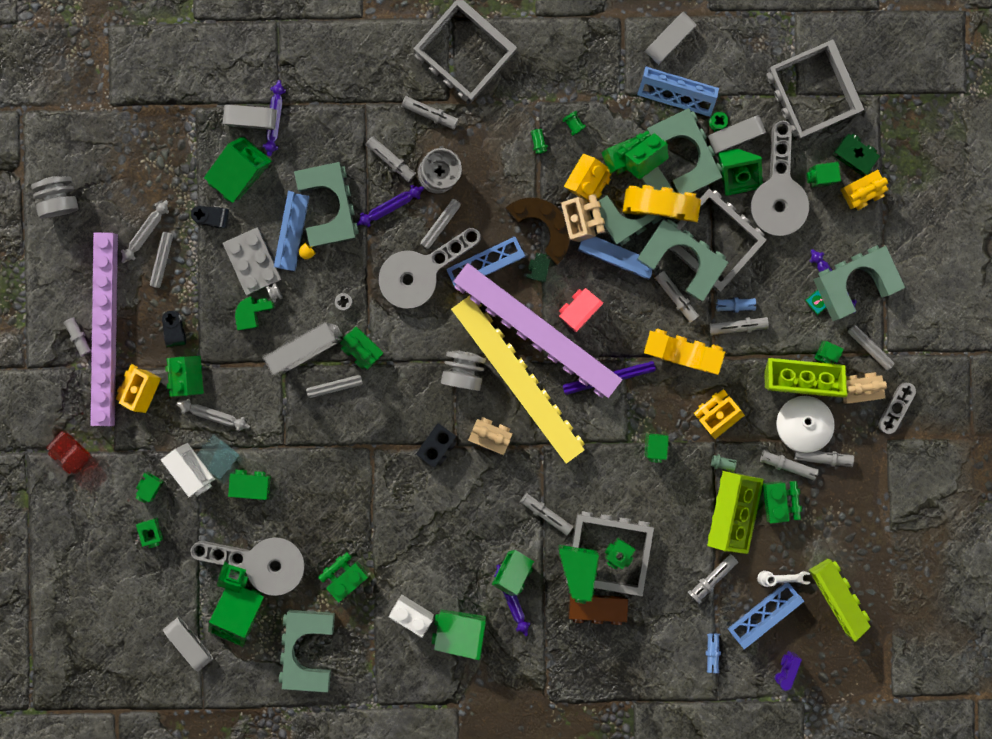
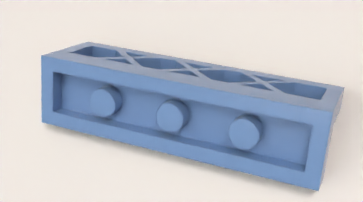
(684, 87)
(291, 231)
(615, 256)
(501, 263)
(772, 618)

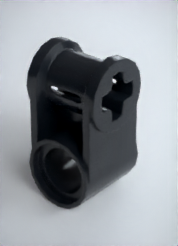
(214, 216)
(173, 334)

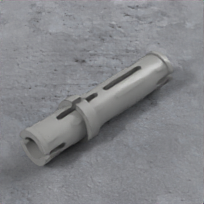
(437, 116)
(394, 162)
(677, 297)
(762, 323)
(826, 458)
(781, 462)
(539, 509)

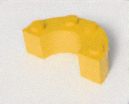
(661, 203)
(684, 353)

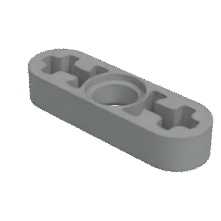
(898, 393)

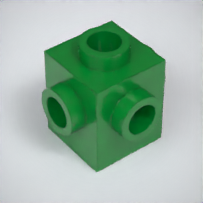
(619, 547)

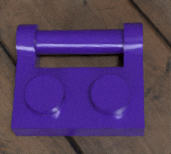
(790, 665)

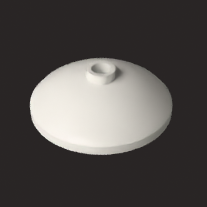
(796, 433)

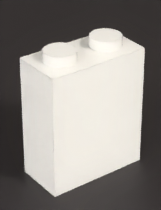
(411, 615)

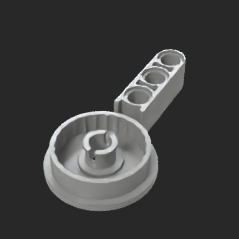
(782, 189)
(423, 270)
(258, 562)

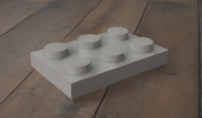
(252, 261)

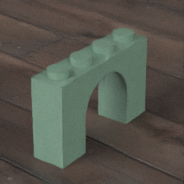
(684, 126)
(330, 177)
(621, 228)
(710, 263)
(833, 283)
(294, 674)

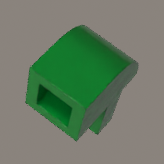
(246, 312)

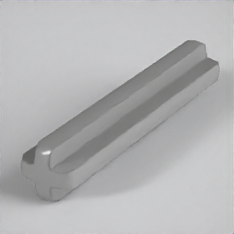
(440, 224)
(161, 260)
(871, 347)
(334, 386)

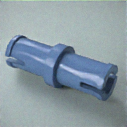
(735, 304)
(713, 653)

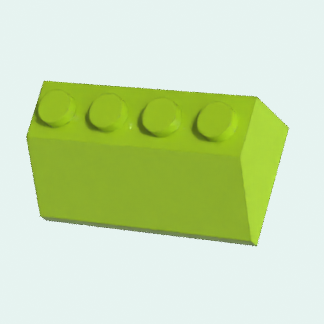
(805, 377)
(735, 512)
(840, 599)

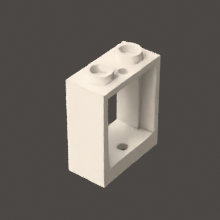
(188, 470)

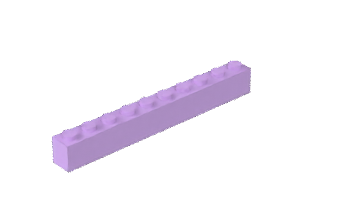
(104, 329)
(537, 330)

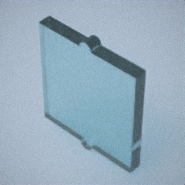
(217, 456)

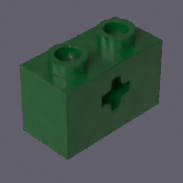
(846, 154)

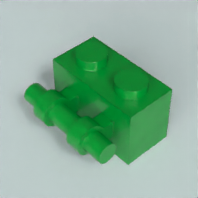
(644, 154)
(362, 348)
(184, 376)
(776, 501)
(347, 581)

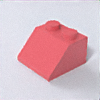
(580, 310)

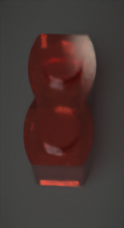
(69, 452)

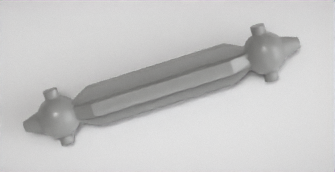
(144, 231)
(213, 415)

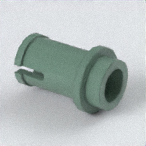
(723, 463)

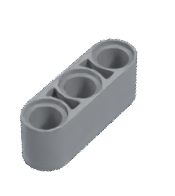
(671, 38)
(249, 117)
(737, 134)
(188, 644)

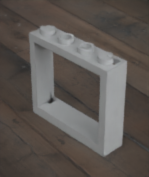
(486, 27)
(843, 79)
(741, 220)
(303, 348)
(624, 523)

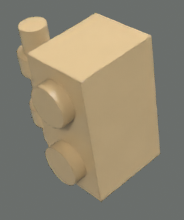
(579, 219)
(864, 389)
(490, 436)

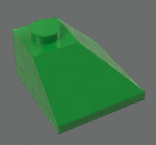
(740, 171)

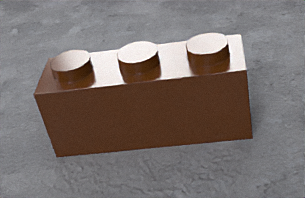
(599, 609)

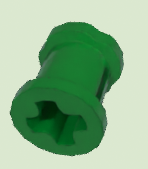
(712, 120)
(574, 123)

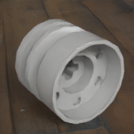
(448, 165)
(55, 201)
(463, 370)

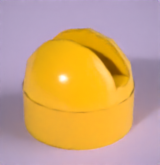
(306, 251)

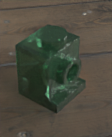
(539, 267)

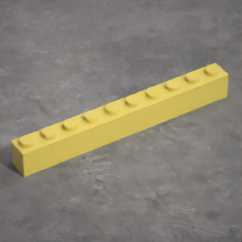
(518, 380)

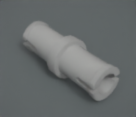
(77, 337)

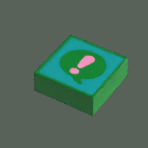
(815, 302)

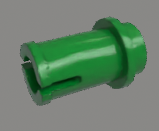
(538, 141)

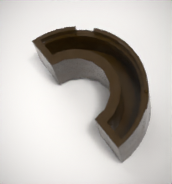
(551, 217)

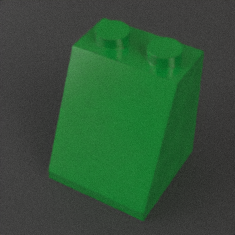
(237, 169)
(580, 571)
(235, 615)
(459, 633)

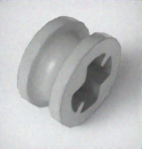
(274, 292)
(348, 305)

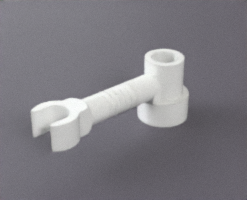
(764, 575)

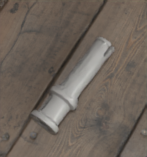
(730, 561)

